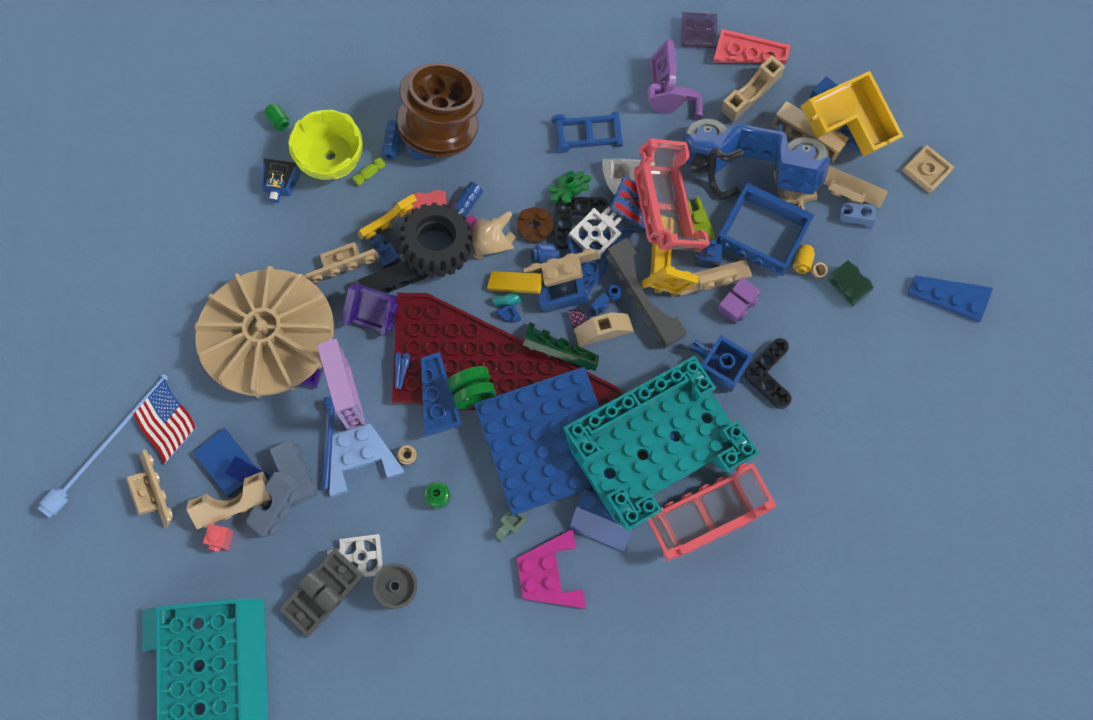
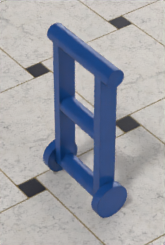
(564, 147)

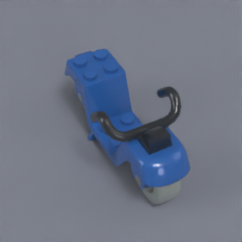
(798, 164)

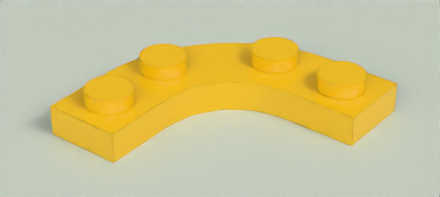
(401, 209)

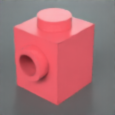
(218, 538)

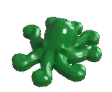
(569, 186)

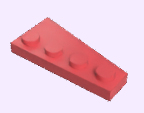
(743, 48)

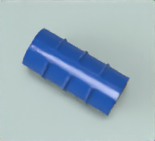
(391, 141)
(468, 198)

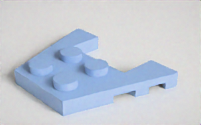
(356, 449)

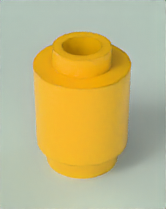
(803, 259)

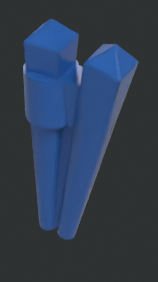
(400, 368)

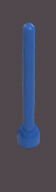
(329, 406)

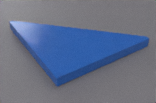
(597, 268)

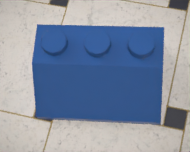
(595, 522)

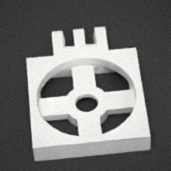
(606, 221)
(360, 548)

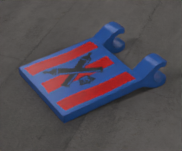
(627, 203)

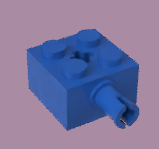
(715, 357)

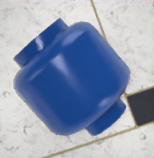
(543, 252)

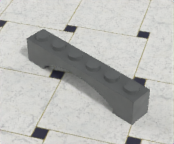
(666, 328)

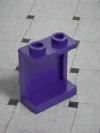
(369, 308)

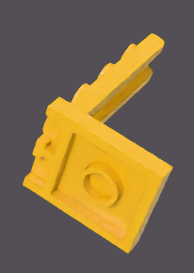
(665, 277)

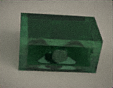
(851, 283)

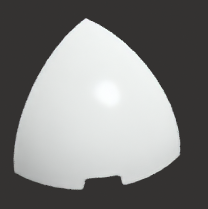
(617, 168)

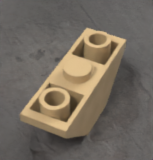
(603, 328)

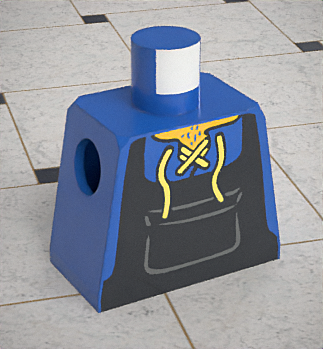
(279, 178)

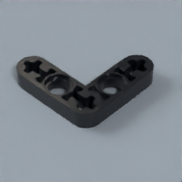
(568, 213)
(763, 376)

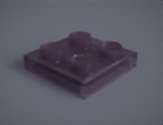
(698, 30)

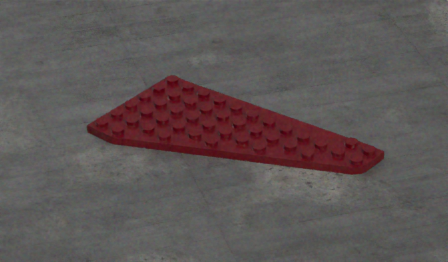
(464, 341)

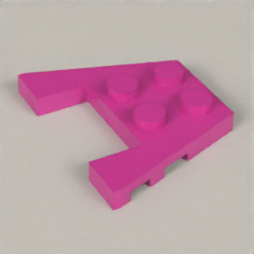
(541, 577)

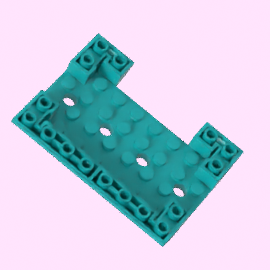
(643, 423)
(233, 654)

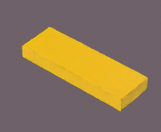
(515, 282)

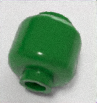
(441, 500)

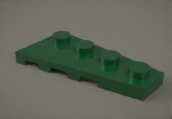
(559, 348)

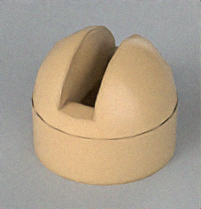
(822, 269)

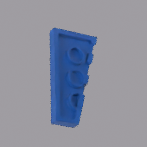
(956, 297)
(438, 403)

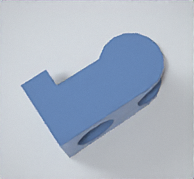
(858, 214)

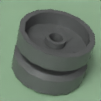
(407, 585)

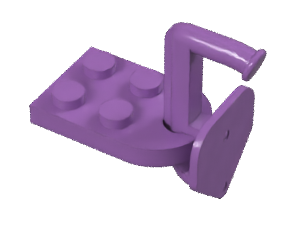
(663, 93)

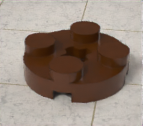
(538, 215)

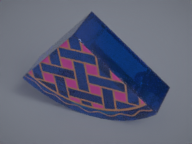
(577, 317)

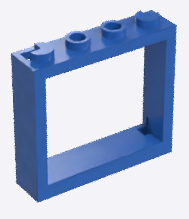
(776, 206)

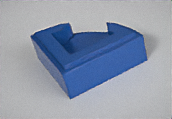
(508, 314)

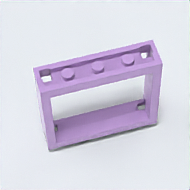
(341, 384)

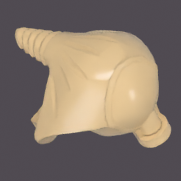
(489, 238)

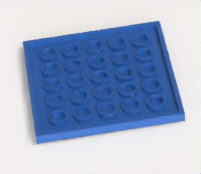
(530, 441)

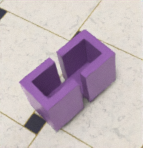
(737, 302)

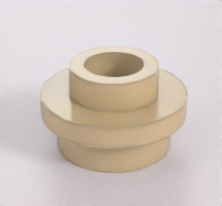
(404, 449)

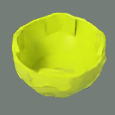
(323, 134)

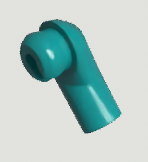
(509, 299)

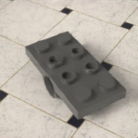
(321, 592)

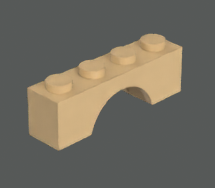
(762, 81)
(207, 510)

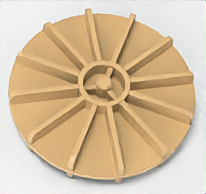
(263, 332)

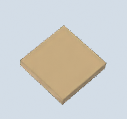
(928, 169)

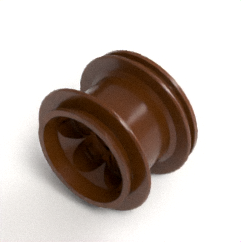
(439, 109)

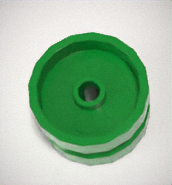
(471, 386)

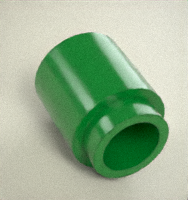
(276, 117)

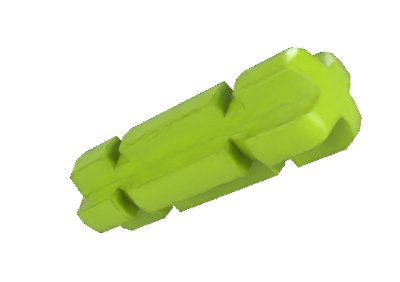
(369, 171)

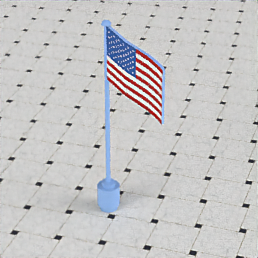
(160, 419)

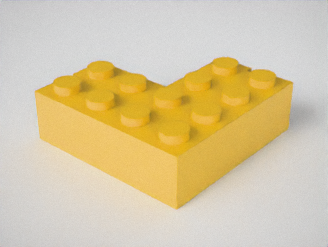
(858, 106)

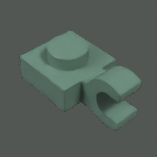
(510, 523)

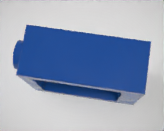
(551, 305)

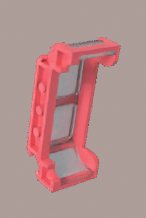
(664, 196)
(711, 512)

